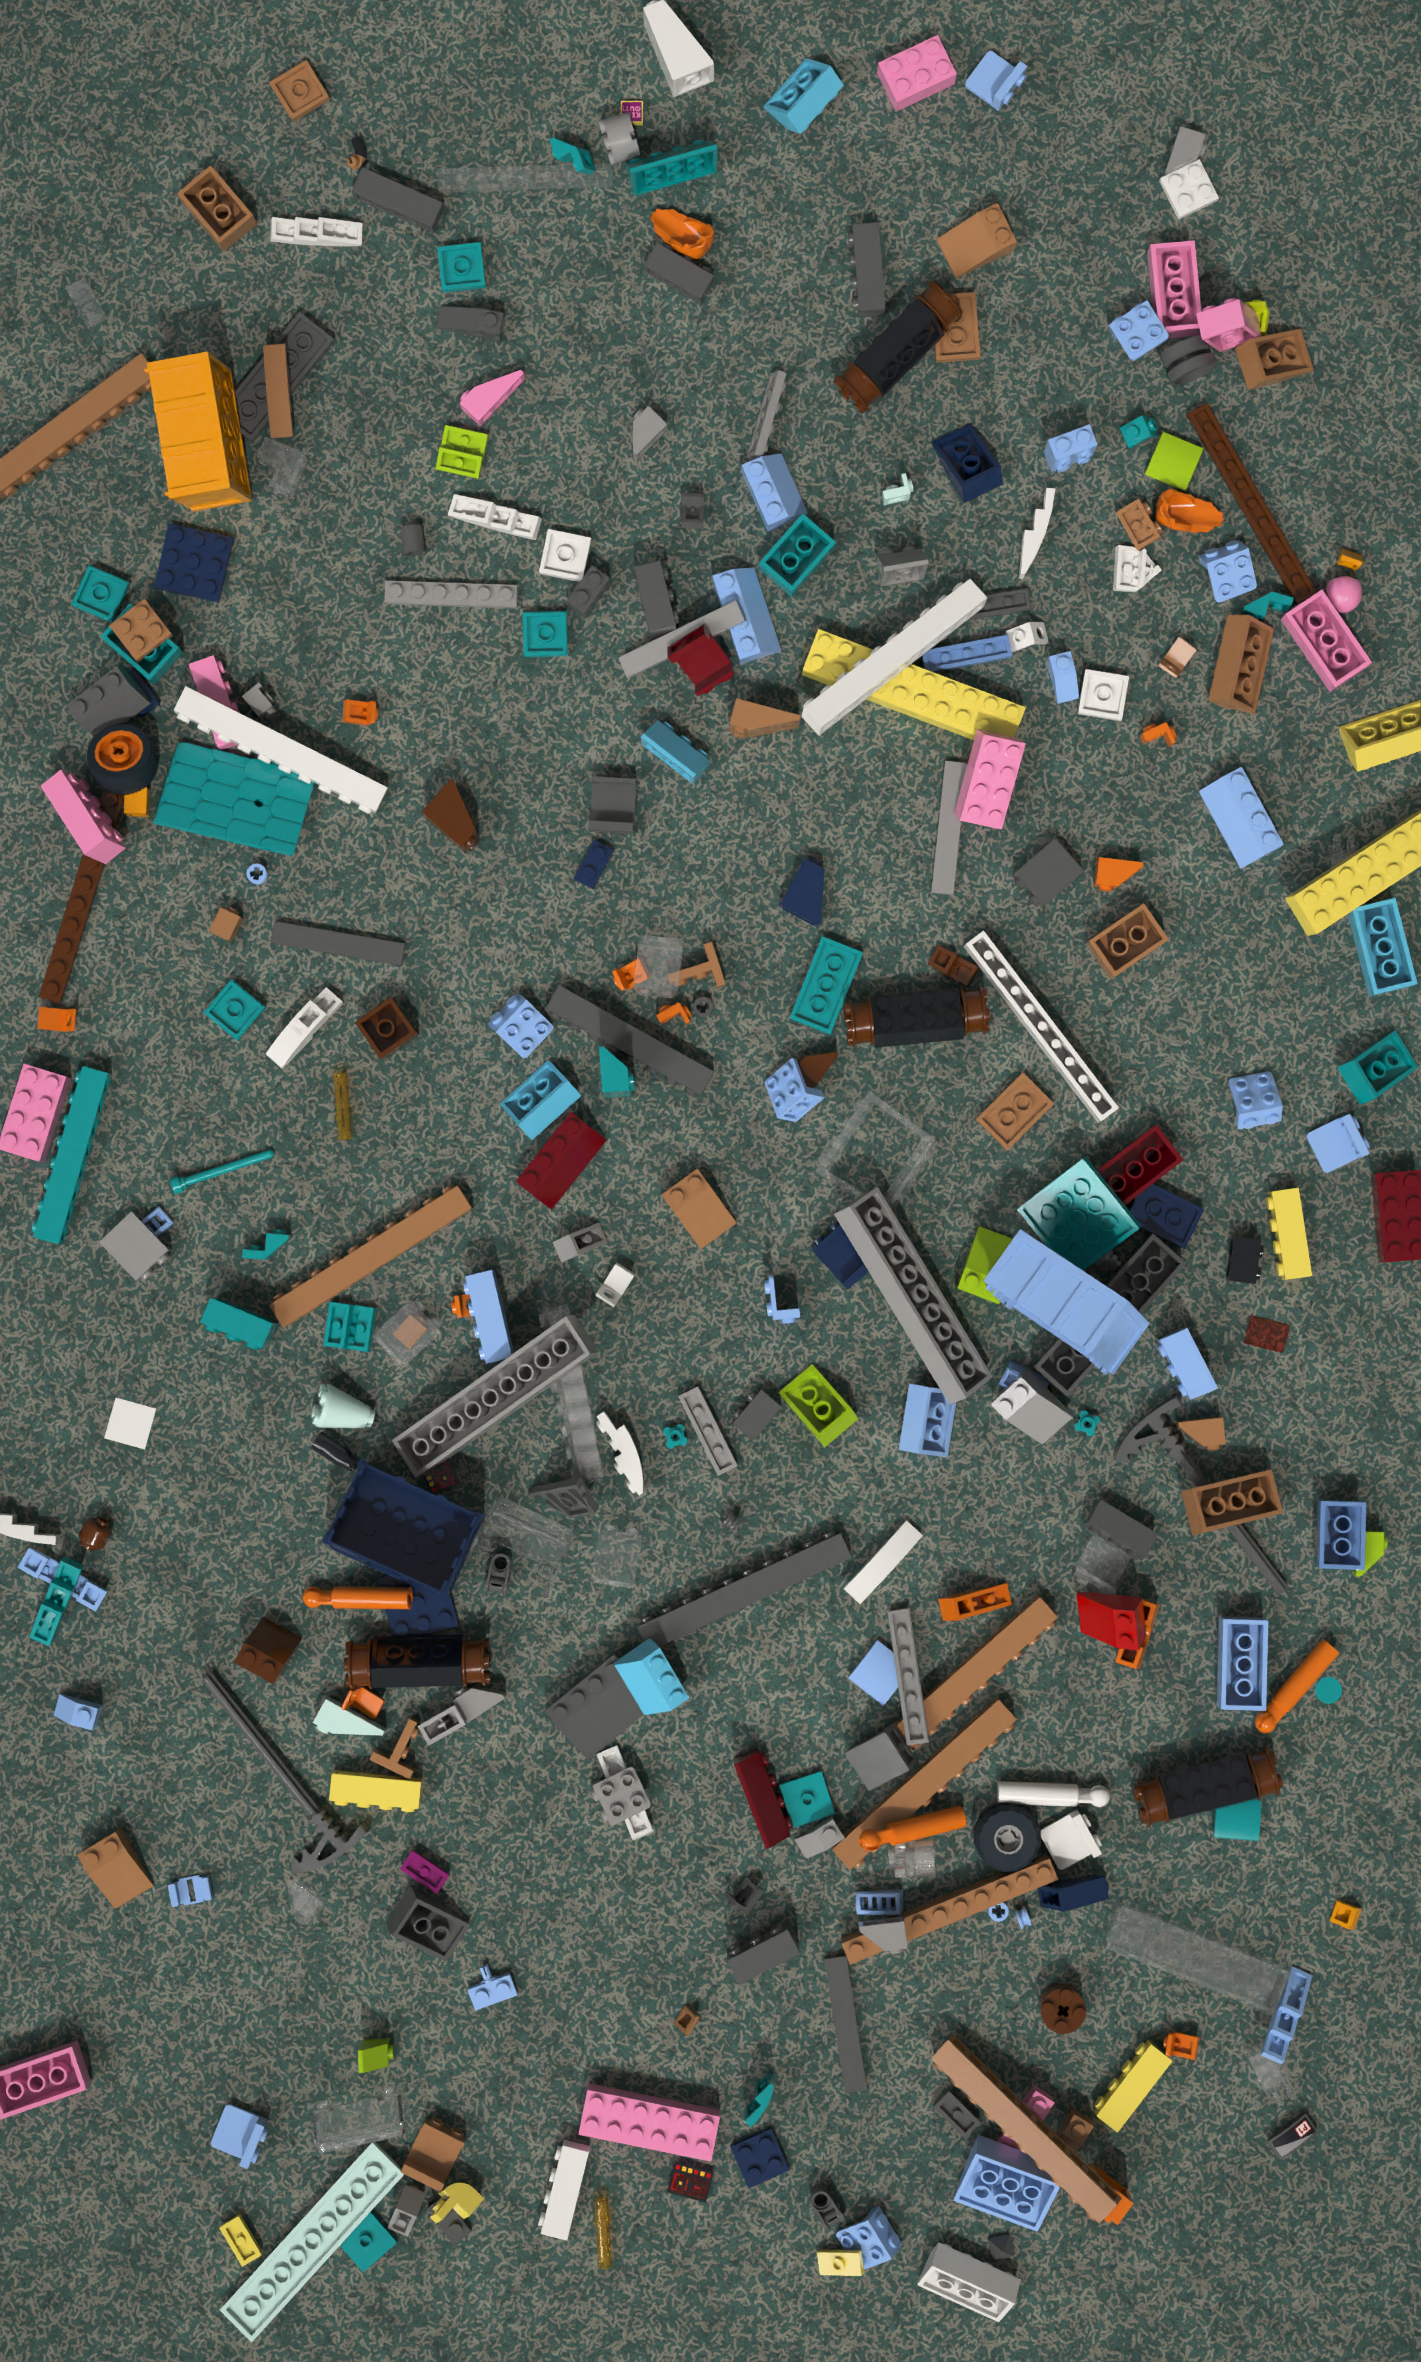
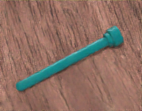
(180, 1183)

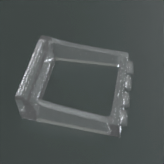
(909, 1171)

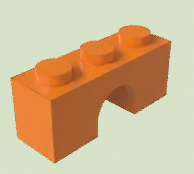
(1134, 1658)

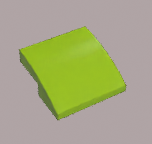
(462, 451)
(1174, 461)

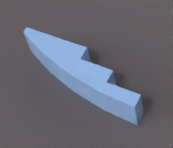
(1285, 2019)

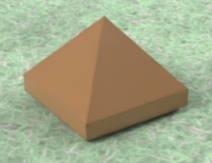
(687, 2020)

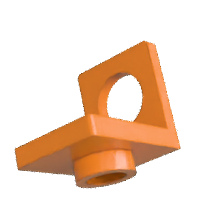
(56, 1019)
(459, 1305)
(364, 1700)

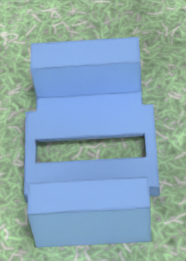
(180, 1894)

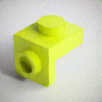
(1262, 311)

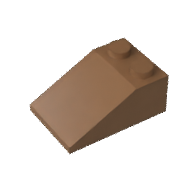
(977, 241)
(1273, 358)
(757, 720)
(699, 1208)
(115, 1868)

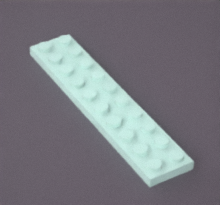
(312, 2241)

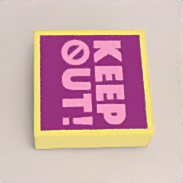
(635, 111)

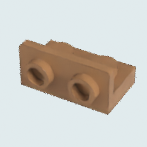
(1139, 525)

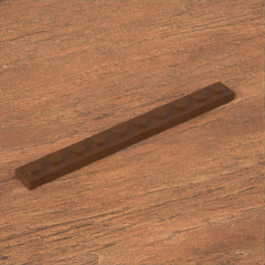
(1251, 504)
(77, 912)

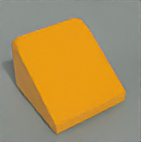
(1350, 559)
(1345, 1915)

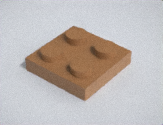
(299, 91)
(140, 630)

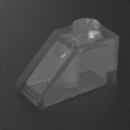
(304, 1901)

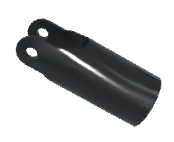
(335, 1452)

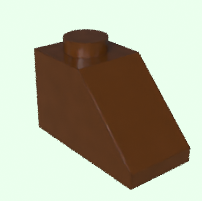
(815, 1067)

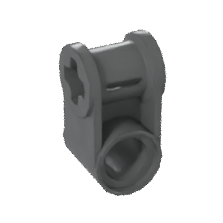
(498, 1577)
(828, 2210)

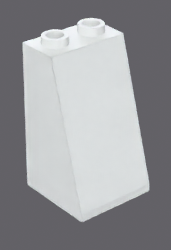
(678, 52)

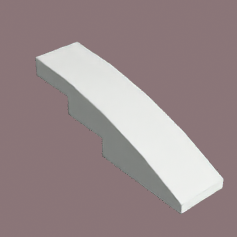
(316, 232)
(494, 517)
(1033, 538)
(25, 1531)
(883, 1562)
(612, 1763)

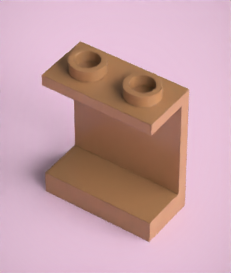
(433, 2153)

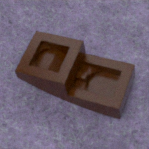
(953, 966)

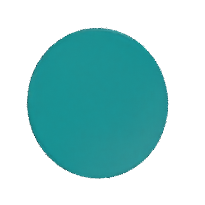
(1328, 1690)

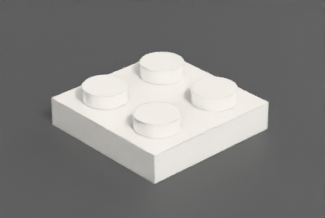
(1188, 189)
(565, 555)
(1103, 695)

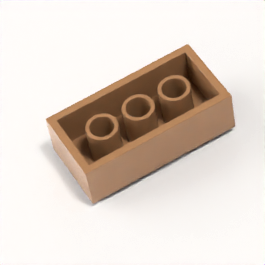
(1231, 1502)

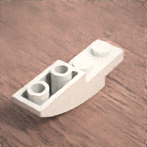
(302, 1027)
(629, 1459)

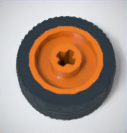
(122, 759)

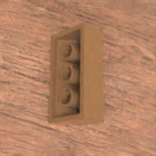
(1241, 663)

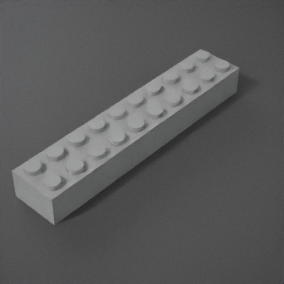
(913, 1295)
(495, 1395)

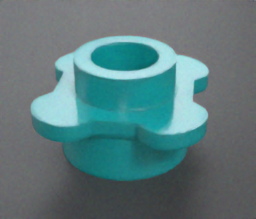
(1093, 1421)
(671, 1441)

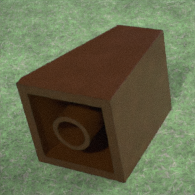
(451, 818)
(268, 1650)

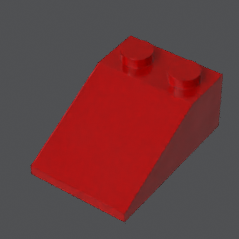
(1112, 1619)

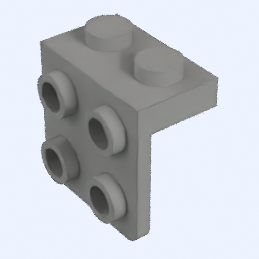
(620, 1796)

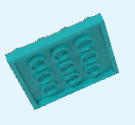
(1079, 1215)

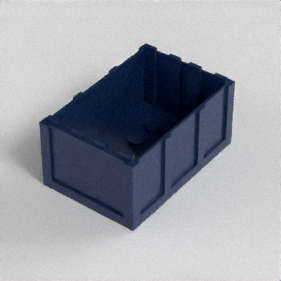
(403, 1531)

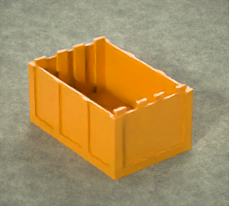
(199, 431)

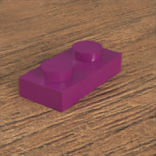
(424, 1871)

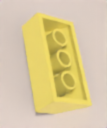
(1383, 736)

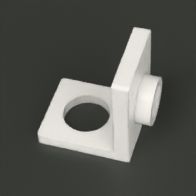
(1026, 635)
(615, 1284)

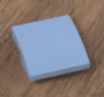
(876, 1673)

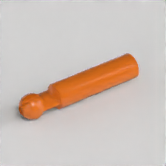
(360, 1597)
(1296, 1686)
(914, 1828)

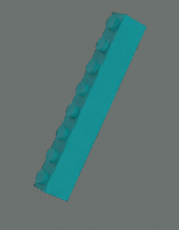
(72, 1155)

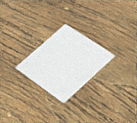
(130, 1423)

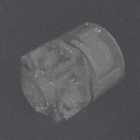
(913, 1859)

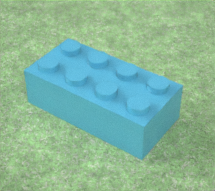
(1382, 947)

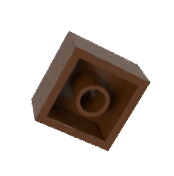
(386, 1028)

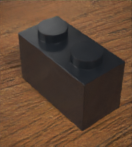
(1244, 1260)

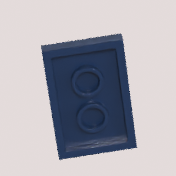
(1166, 1215)

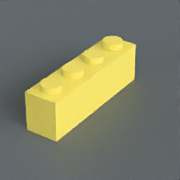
(1289, 1234)
(375, 1790)
(1132, 2085)

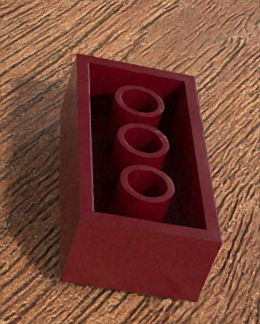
(1397, 1215)

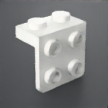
(1070, 1840)

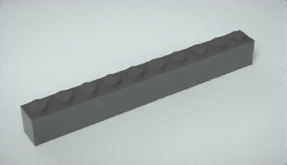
(745, 1590)

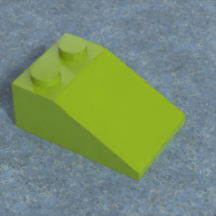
(983, 1255)
(818, 1405)

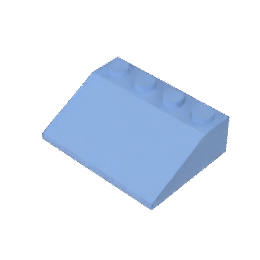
(1005, 2184)

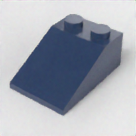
(968, 463)

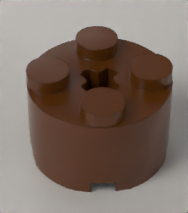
(1055, 2019)

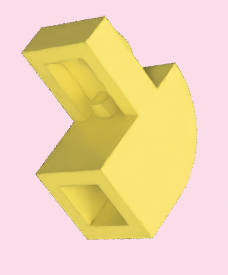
(460, 2197)

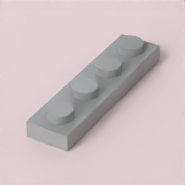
(769, 407)
(707, 1430)

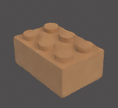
(217, 208)
(1127, 941)

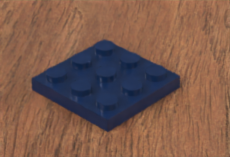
(194, 563)
(426, 1615)

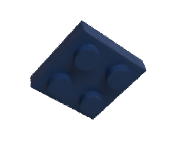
(759, 2157)

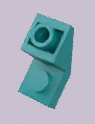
(569, 152)
(1259, 607)
(273, 1243)

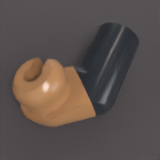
(360, 154)

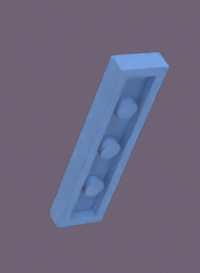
(967, 654)

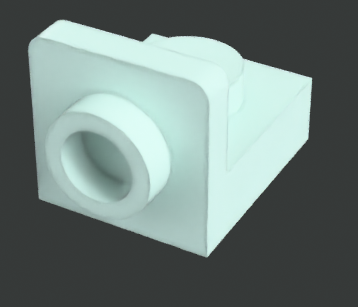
(897, 494)

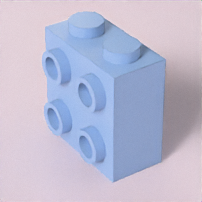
(1070, 449)

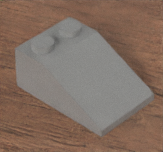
(901, 566)
(1031, 1407)

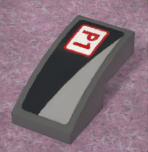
(1292, 2137)

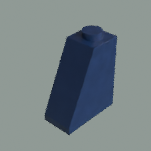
(806, 893)
(1073, 1892)

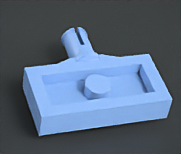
(491, 1989)

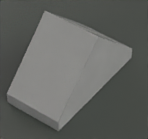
(442, 1724)

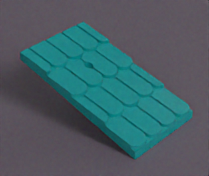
(217, 797)

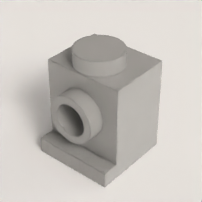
(260, 702)

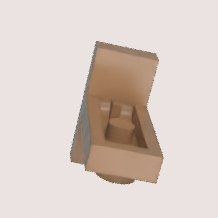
(701, 971)
(401, 1750)

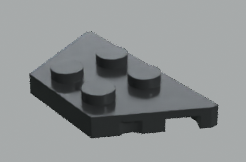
(567, 1497)

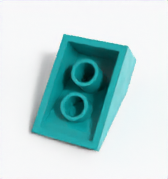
(1377, 1068)

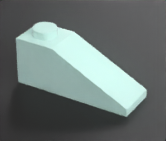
(336, 1721)

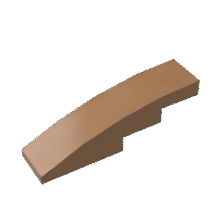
(278, 390)

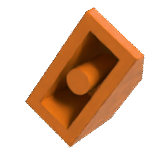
(1113, 872)

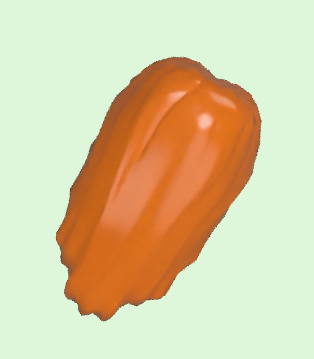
(683, 232)
(1186, 512)

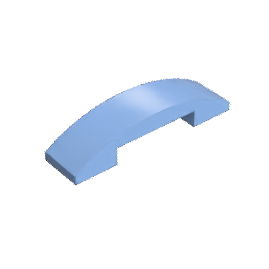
(45, 1568)

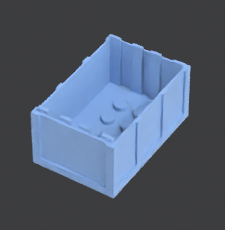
(1066, 1302)

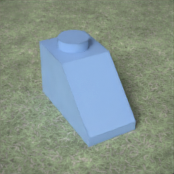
(1063, 677)
(78, 1712)

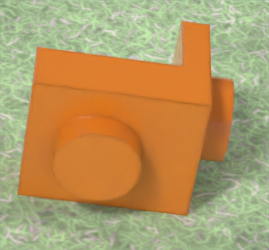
(359, 712)
(1153, 732)
(625, 976)
(668, 1012)
(1181, 2045)

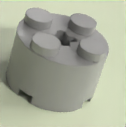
(619, 138)

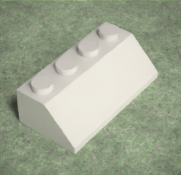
(969, 2282)

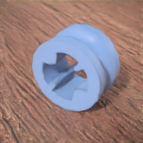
(262, 878)
(1003, 1915)
(1022, 1917)

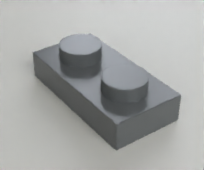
(956, 2113)
(452, 2225)

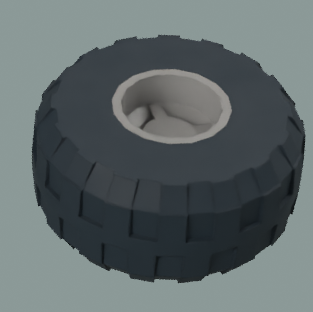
(1007, 1837)

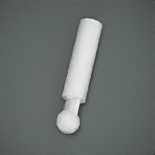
(1050, 1794)

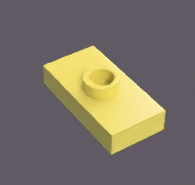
(241, 2240)
(840, 2262)

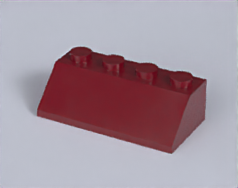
(561, 1160)
(1139, 1164)
(762, 1798)

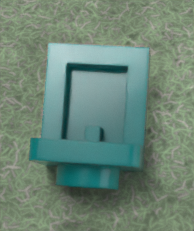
(1139, 430)

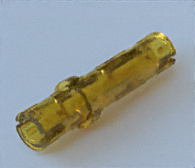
(344, 1133)
(602, 2226)

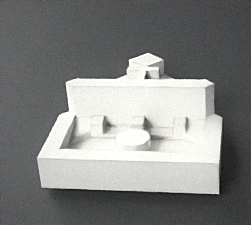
(1132, 569)

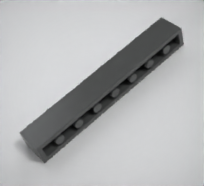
(629, 1040)

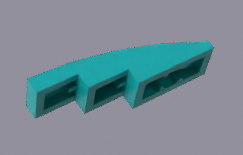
(56, 1601)

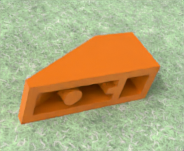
(974, 1602)

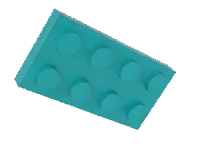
(826, 985)

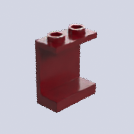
(701, 659)

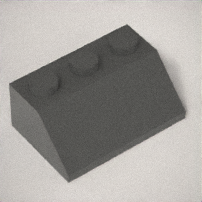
(109, 701)

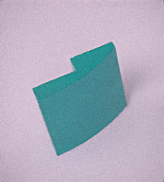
(350, 1326)
(1238, 1822)
(763, 2093)

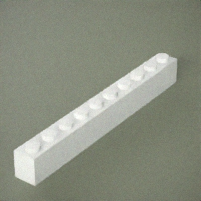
(893, 657)
(280, 750)
(1041, 1027)

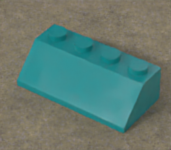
(615, 1076)

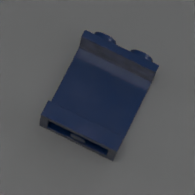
(840, 1256)

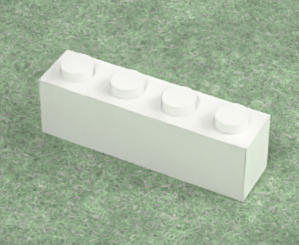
(565, 2189)

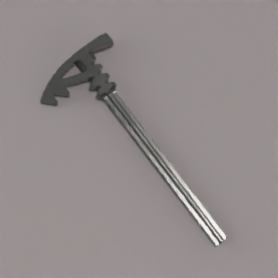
(1177, 1450)
(340, 1841)

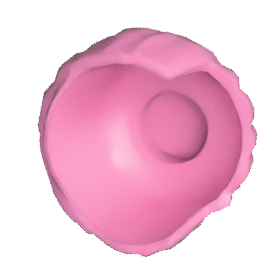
(1344, 593)

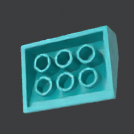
(672, 167)

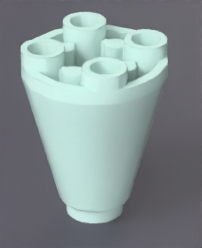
(340, 1410)

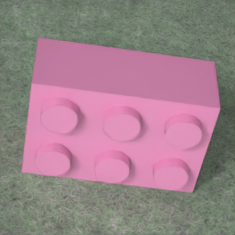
(916, 73)
(1228, 324)

